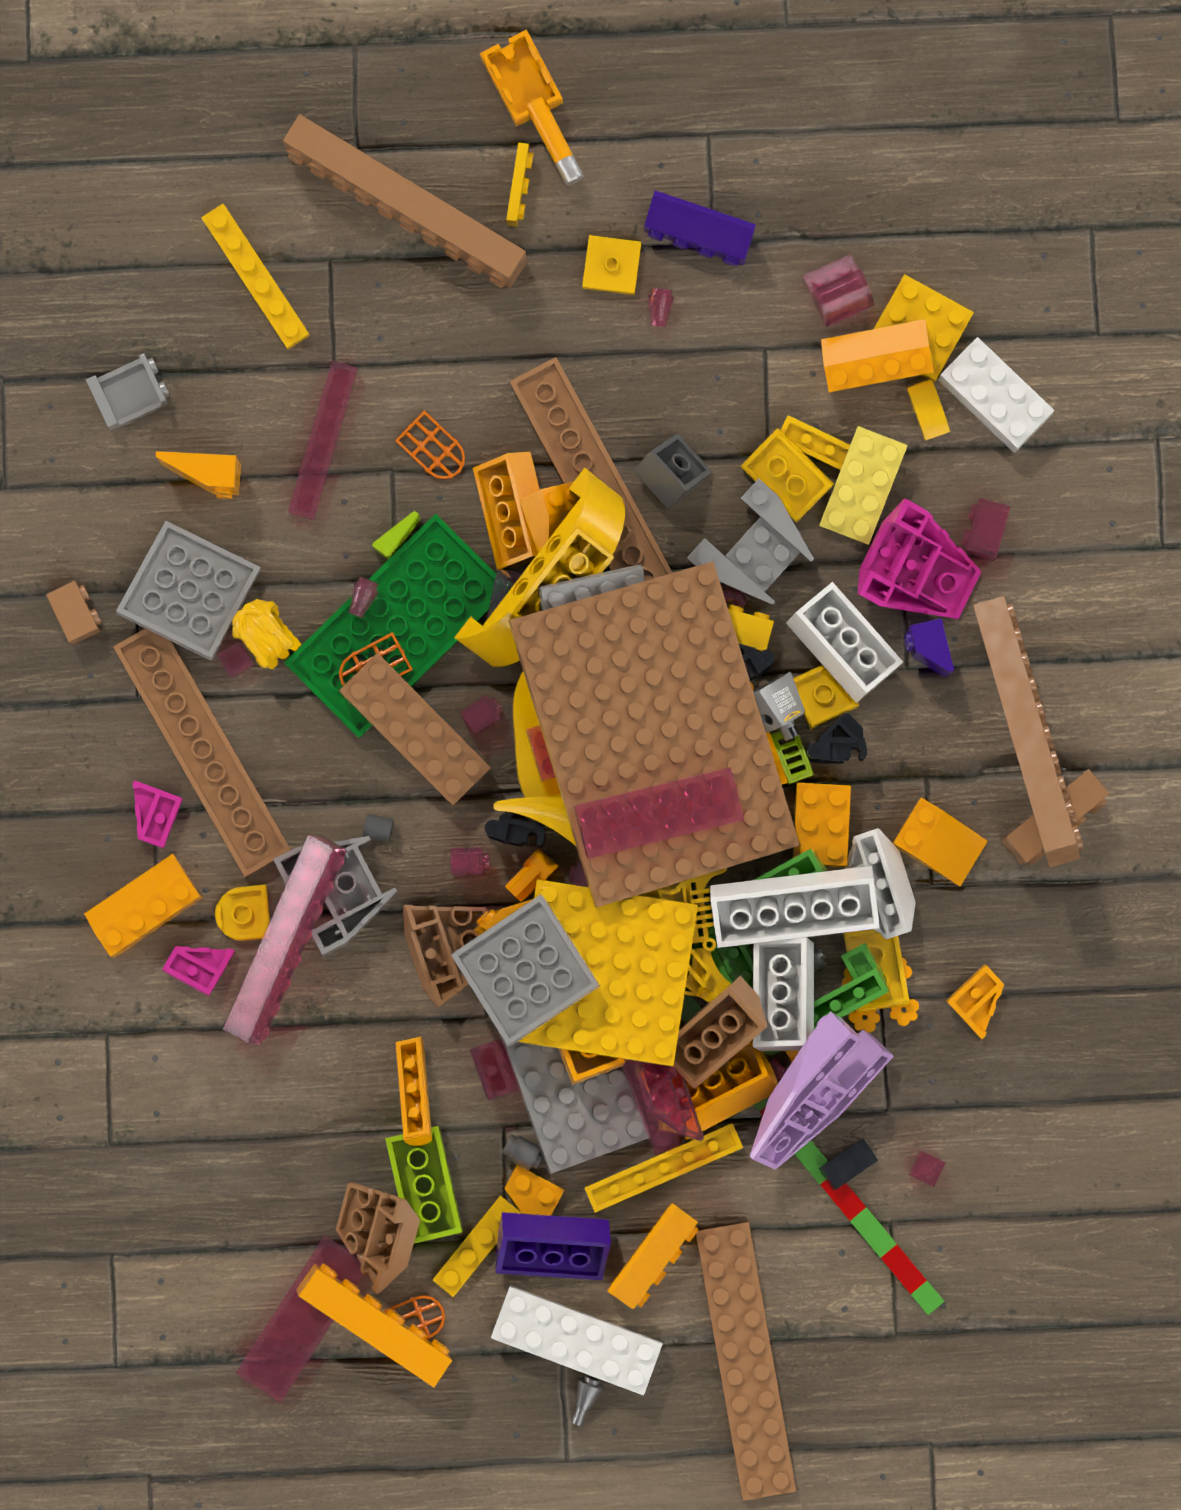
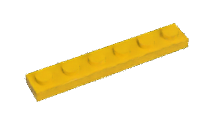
(255, 276)
(663, 1167)

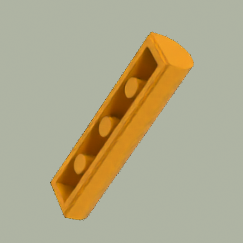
(413, 1091)

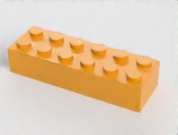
(374, 1325)

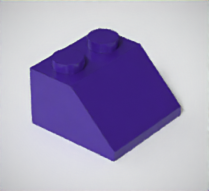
(929, 646)

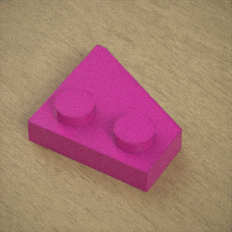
(154, 813)
(198, 966)

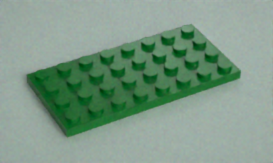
(422, 599)

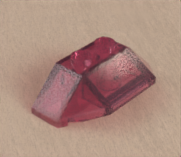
(668, 1100)

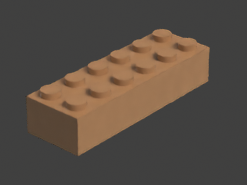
(414, 729)

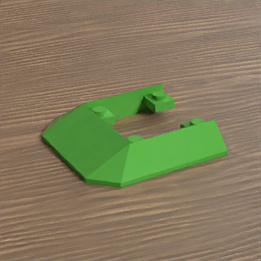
(867, 975)

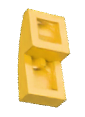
(928, 409)

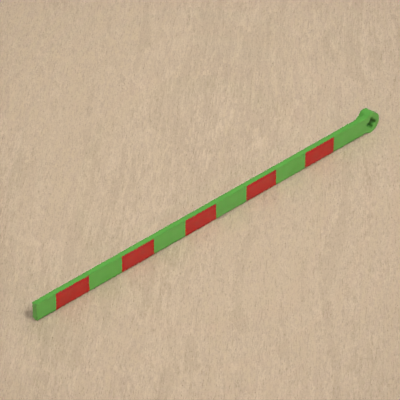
(856, 1212)

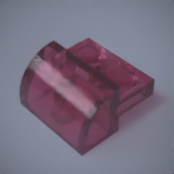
(839, 290)
(494, 1069)

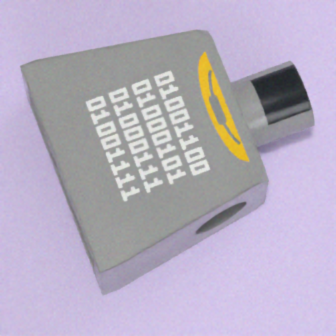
(779, 705)

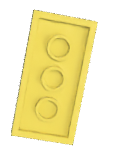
(863, 485)

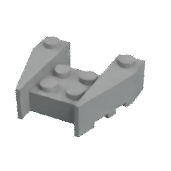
(762, 550)
(352, 900)

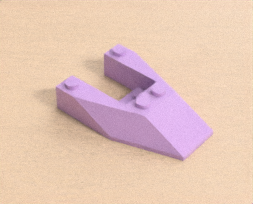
(817, 1088)

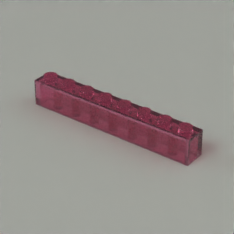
(285, 939)

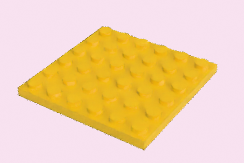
(641, 962)

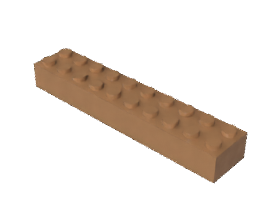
(405, 202)
(1030, 738)

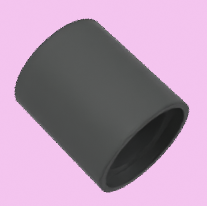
(378, 827)

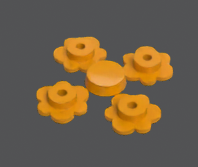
(869, 1025)

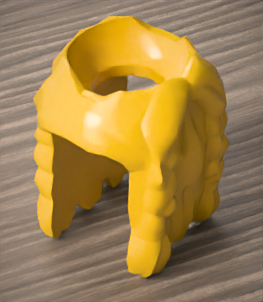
(264, 632)

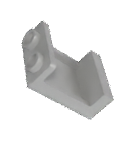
(129, 392)

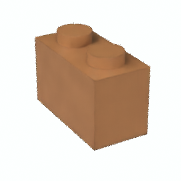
(74, 612)

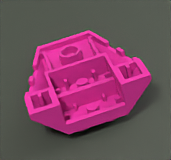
(916, 566)

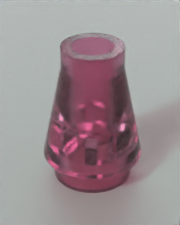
(660, 305)
(363, 596)

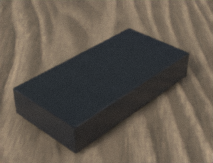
(848, 1164)

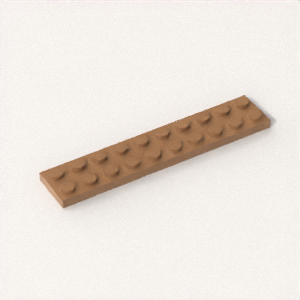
(576, 445)
(202, 750)
(745, 1361)

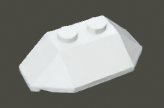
(891, 881)

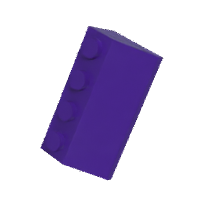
(699, 228)
(552, 1246)

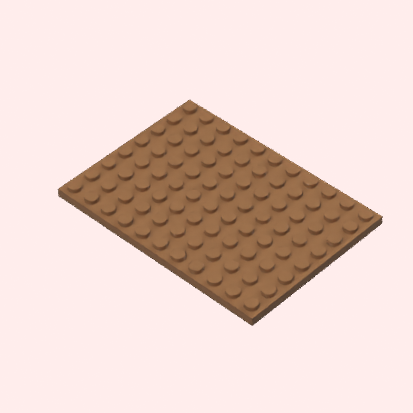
(646, 695)

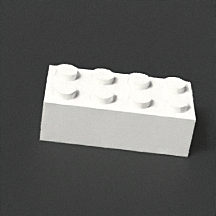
(995, 395)
(844, 642)
(786, 991)

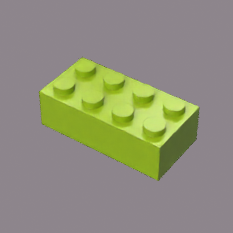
(426, 1184)

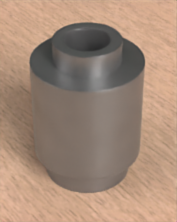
(522, 1152)

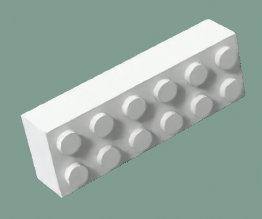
(794, 906)
(576, 1340)

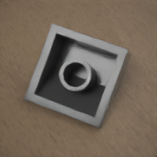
(672, 471)

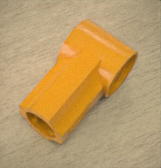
(536, 867)

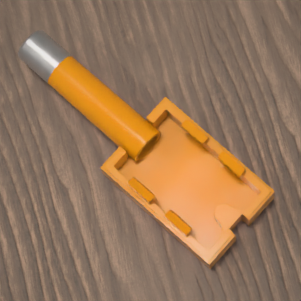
(530, 95)

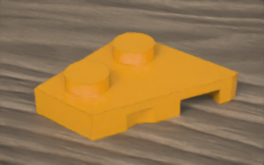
(977, 999)
(532, 1193)

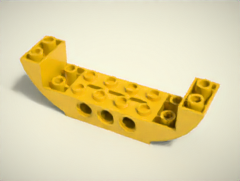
(576, 549)

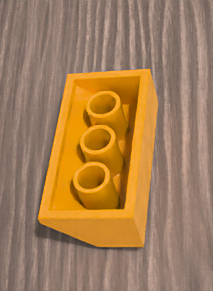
(877, 355)
(500, 487)
(142, 906)
(733, 1087)
(652, 1256)

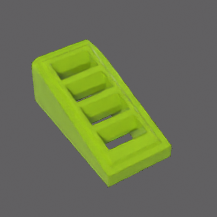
(393, 539)
(799, 776)

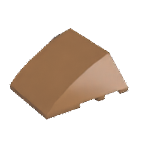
(431, 938)
(378, 1231)

